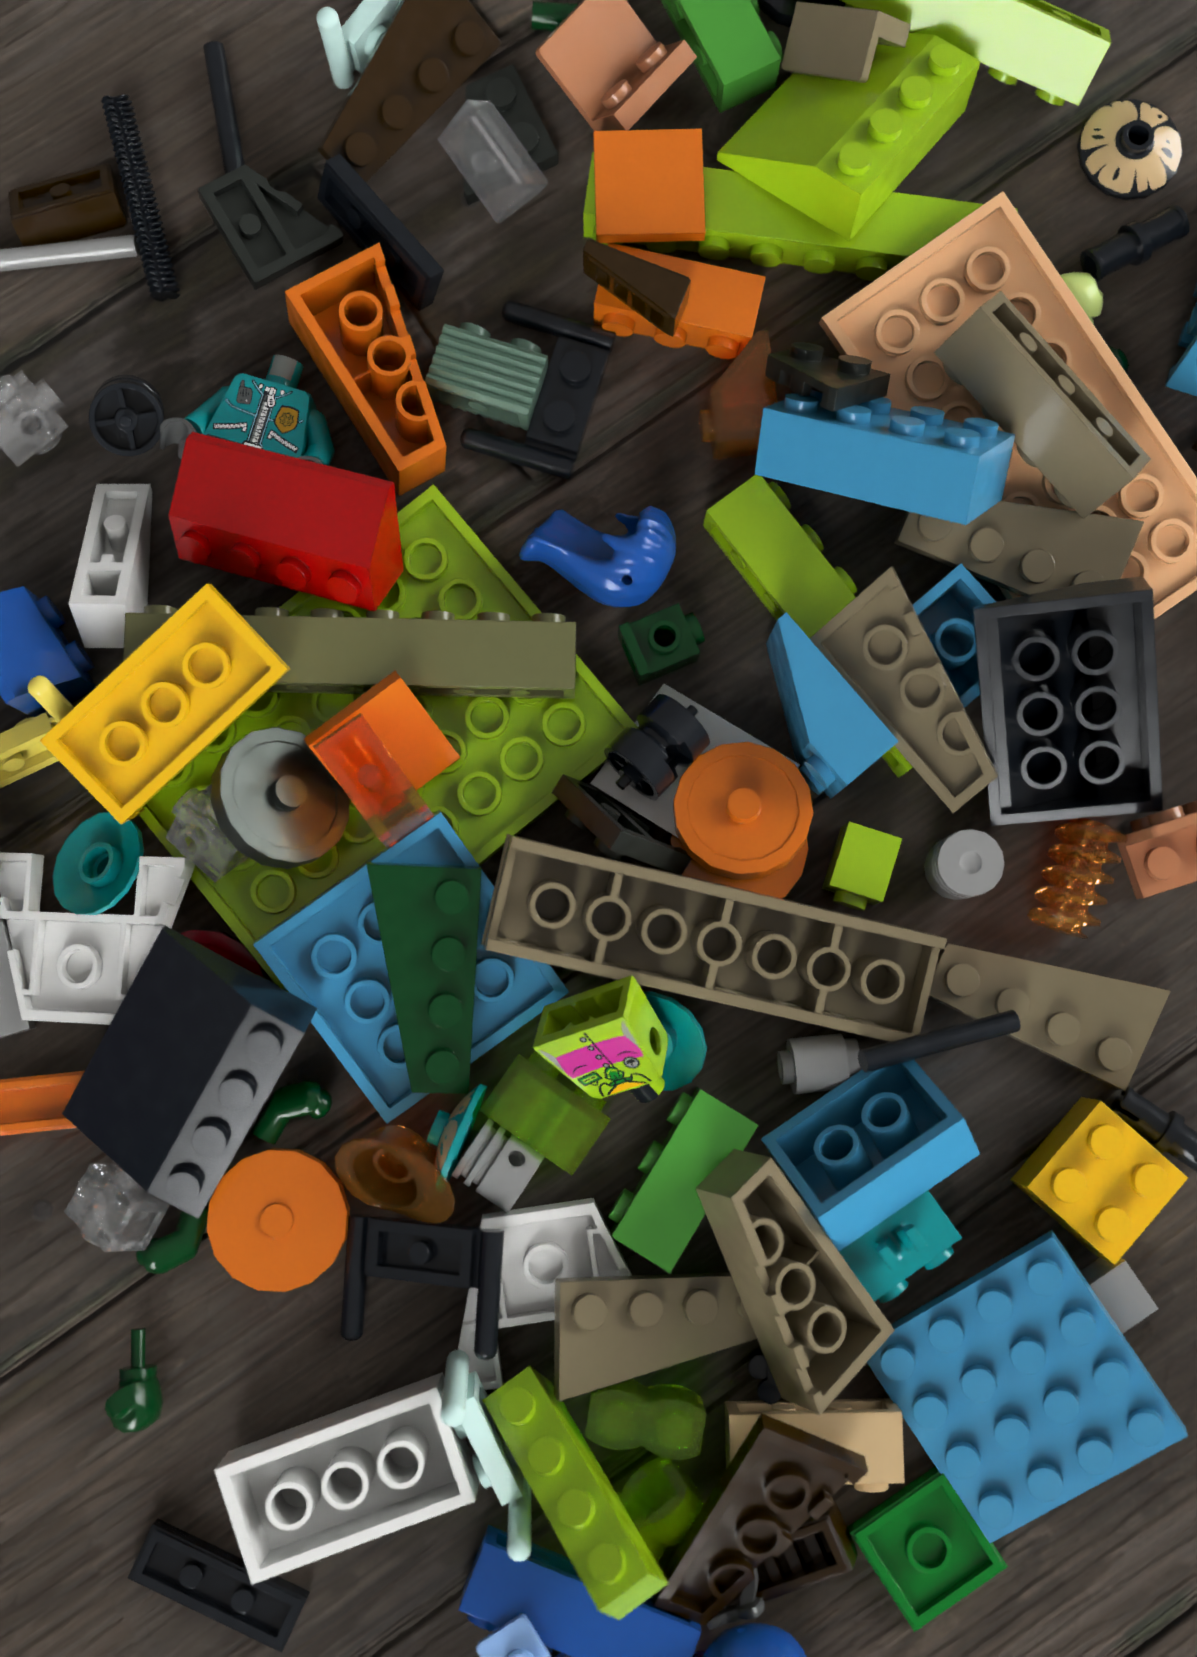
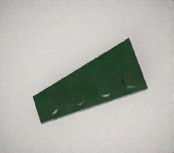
(430, 955)

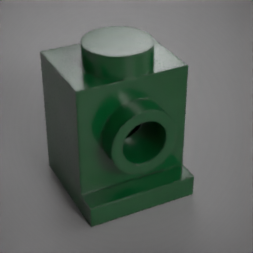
(651, 660)

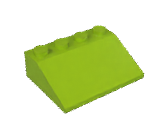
(849, 144)

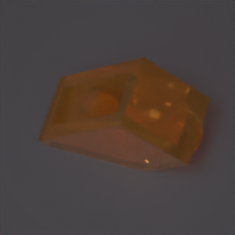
(738, 401)
(373, 781)

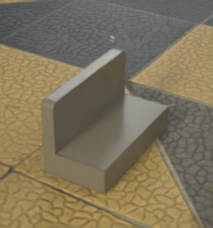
(839, 40)

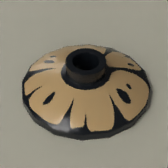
(1119, 165)

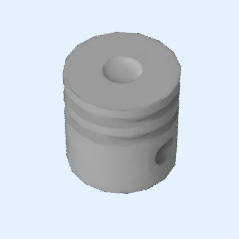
(964, 864)
(498, 1165)

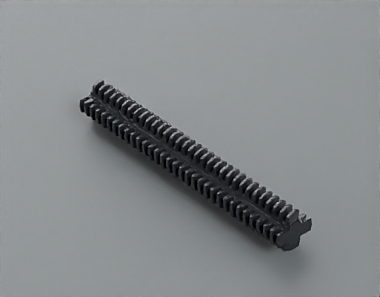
(140, 197)

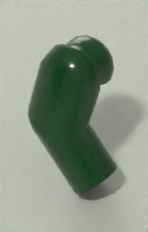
(288, 1103)
(174, 1248)

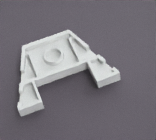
(83, 964)
(538, 1247)

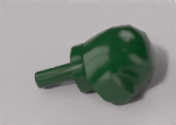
(139, 1394)

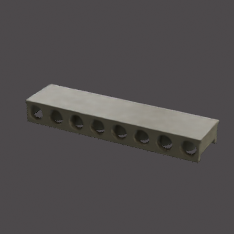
(710, 940)

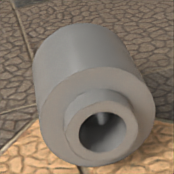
(818, 1062)

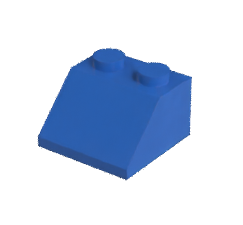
(37, 647)

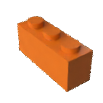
(718, 310)

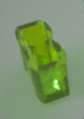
(546, 1112)
(660, 1418)
(661, 1504)

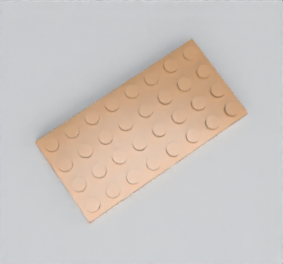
(936, 289)

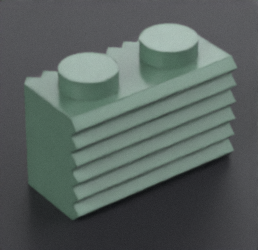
(487, 374)

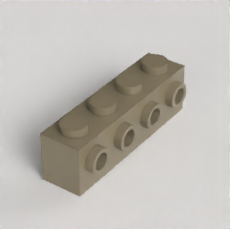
(1044, 404)

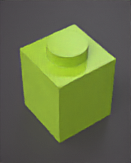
(861, 866)

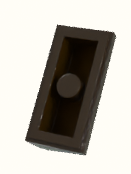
(67, 207)

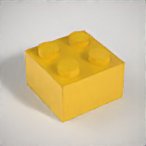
(1099, 1179)

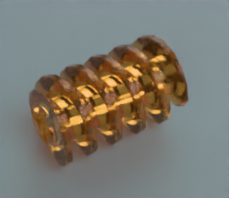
(1076, 876)

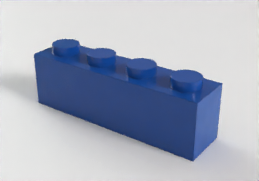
(562, 1610)

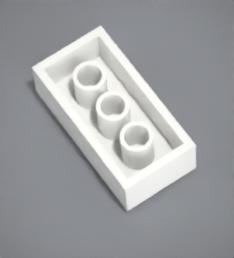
(345, 1479)

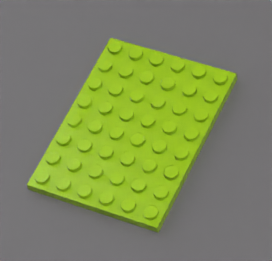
(507, 745)

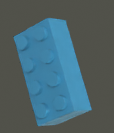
(887, 455)

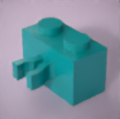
(901, 1246)

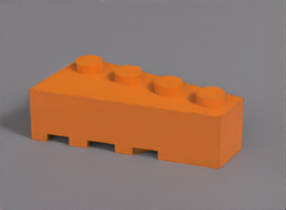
(364, 352)

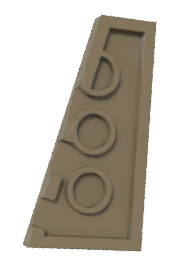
(1026, 545)
(897, 673)
(1063, 1012)
(640, 1324)

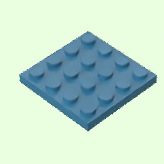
(337, 962)
(1023, 1388)

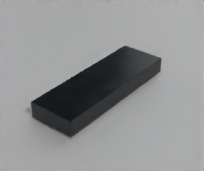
(372, 222)
(217, 1585)

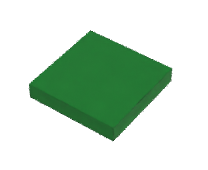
(926, 1548)

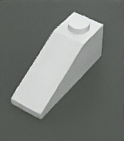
(112, 564)

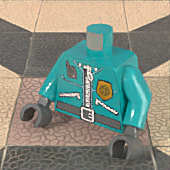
(260, 415)

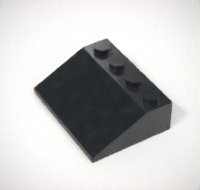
(1070, 702)
(186, 1069)

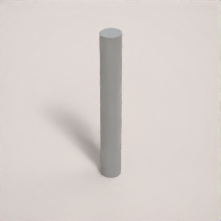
(68, 253)

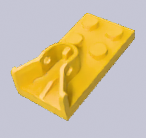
(165, 704)

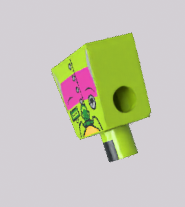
(606, 1041)

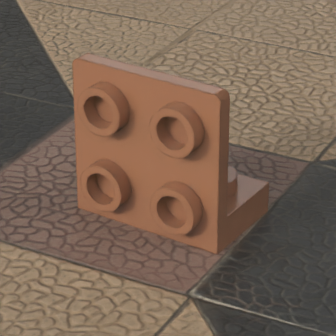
(611, 63)
(1162, 850)

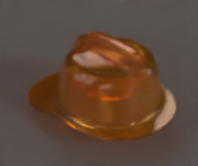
(396, 1173)

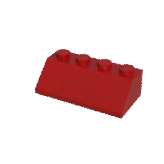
(286, 521)

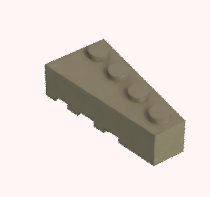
(792, 1280)

